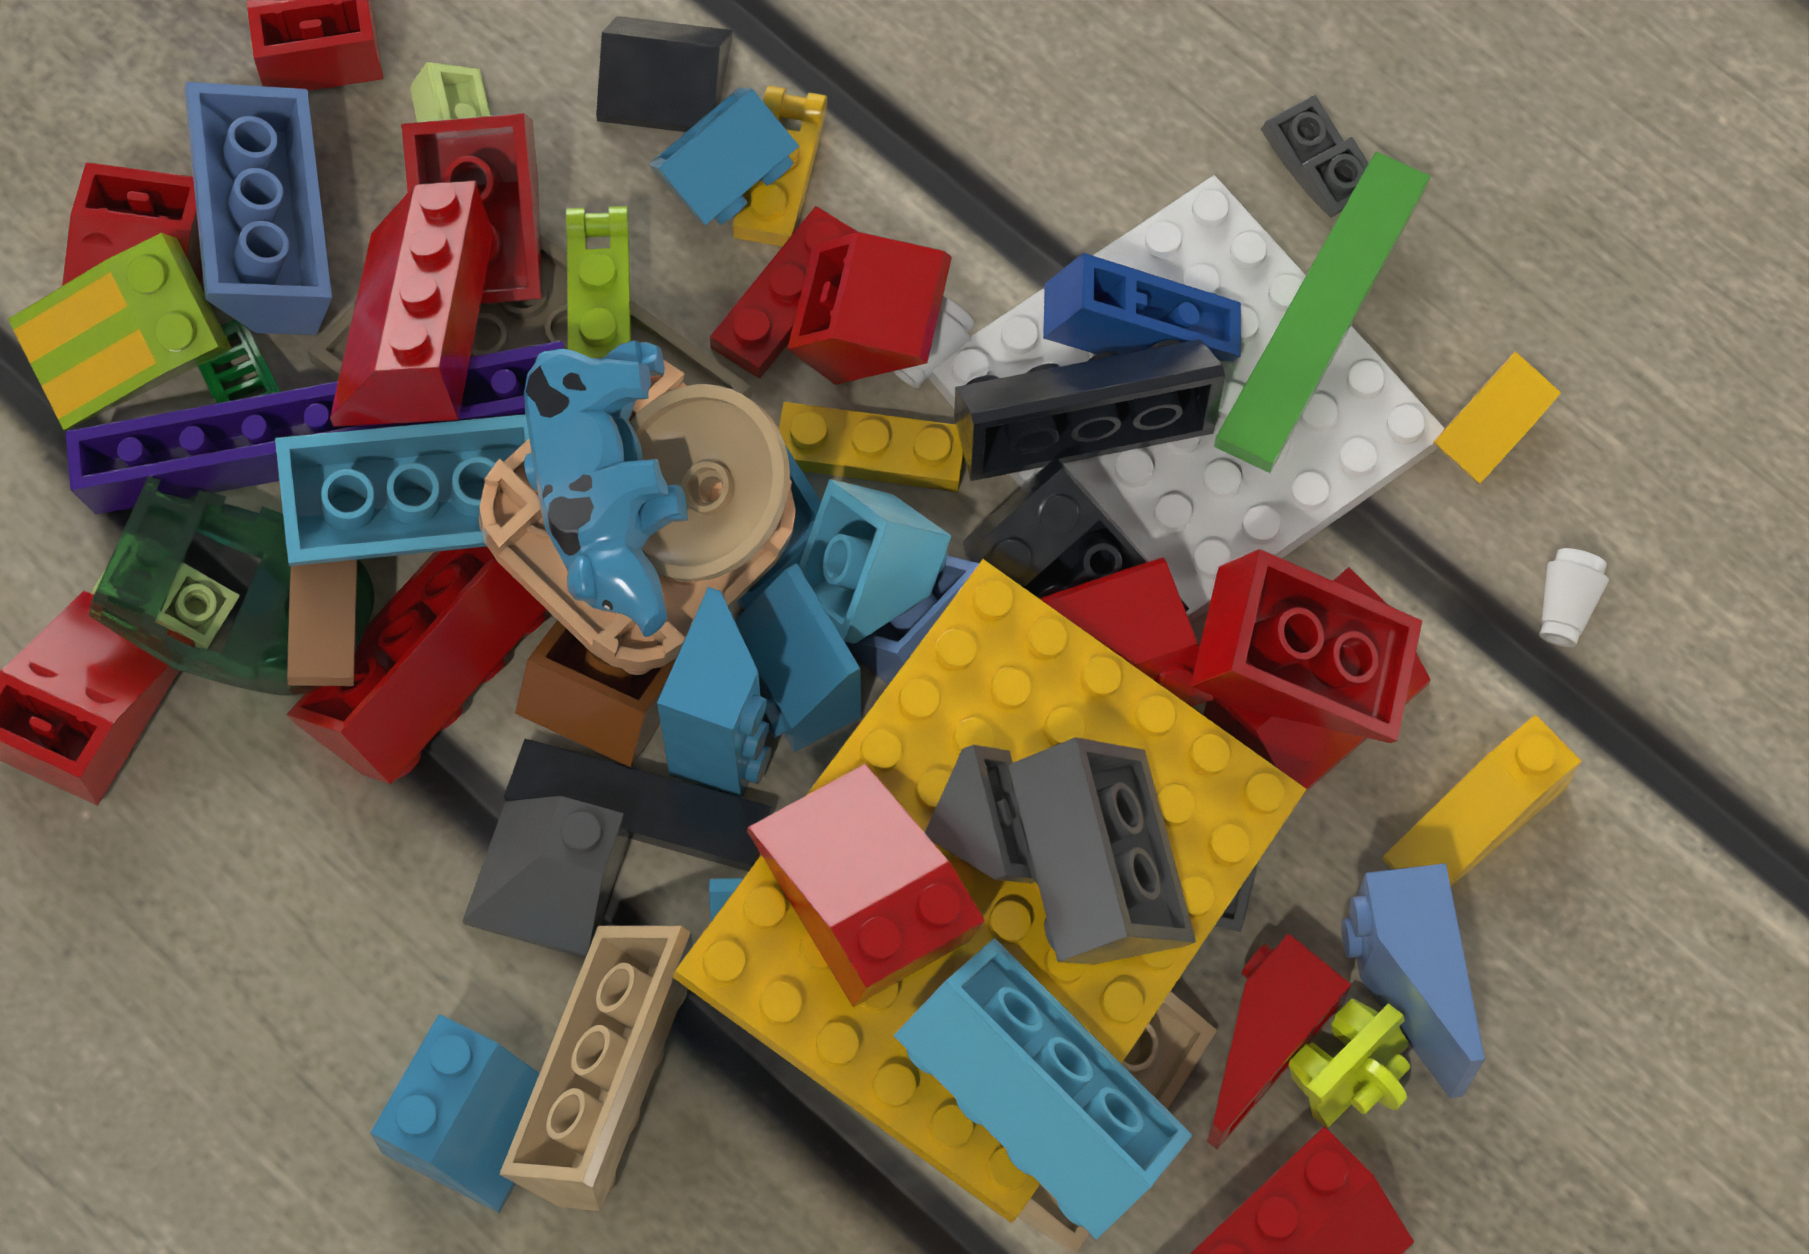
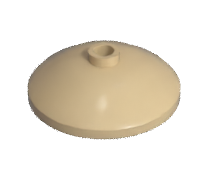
(704, 439)

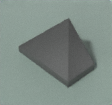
(978, 816)

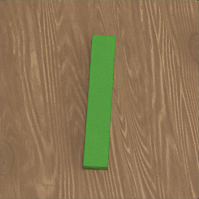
(1321, 312)

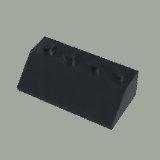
(1088, 408)

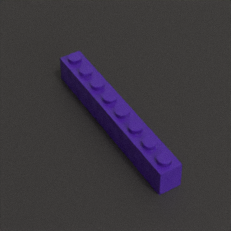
(234, 440)

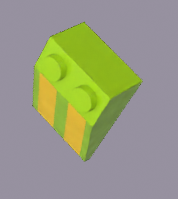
(119, 330)

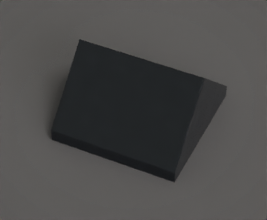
(660, 73)

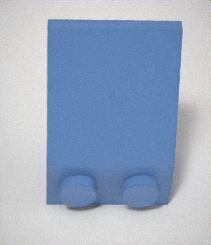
(1414, 959)

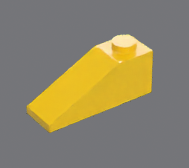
(1489, 802)

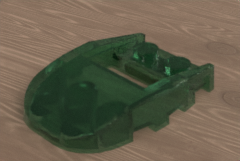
(149, 563)

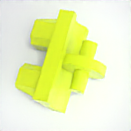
(1362, 1071)

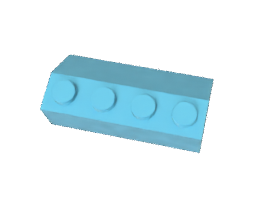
(390, 488)
(1043, 1088)

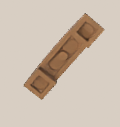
(322, 624)

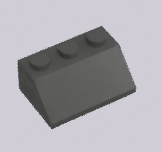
(1099, 852)

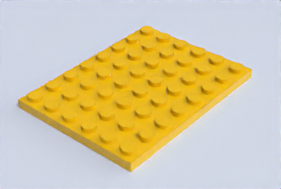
(1017, 680)

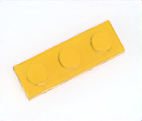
(873, 446)

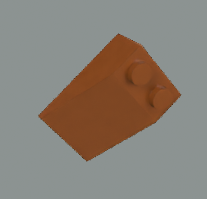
(590, 699)

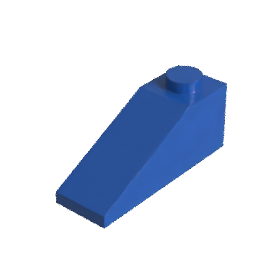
(1126, 311)

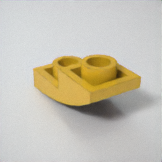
(1497, 418)

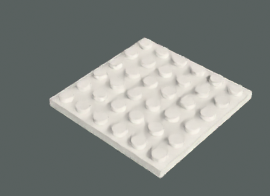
(1186, 494)

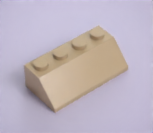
(599, 1066)

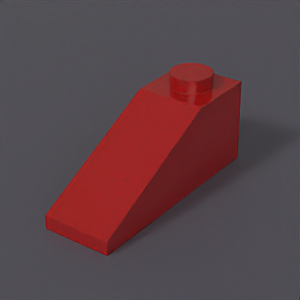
(1279, 1012)

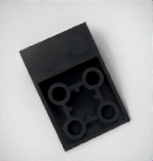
(1053, 536)

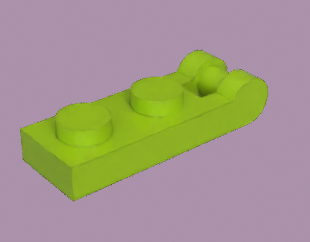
(598, 281)

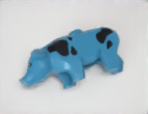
(592, 477)

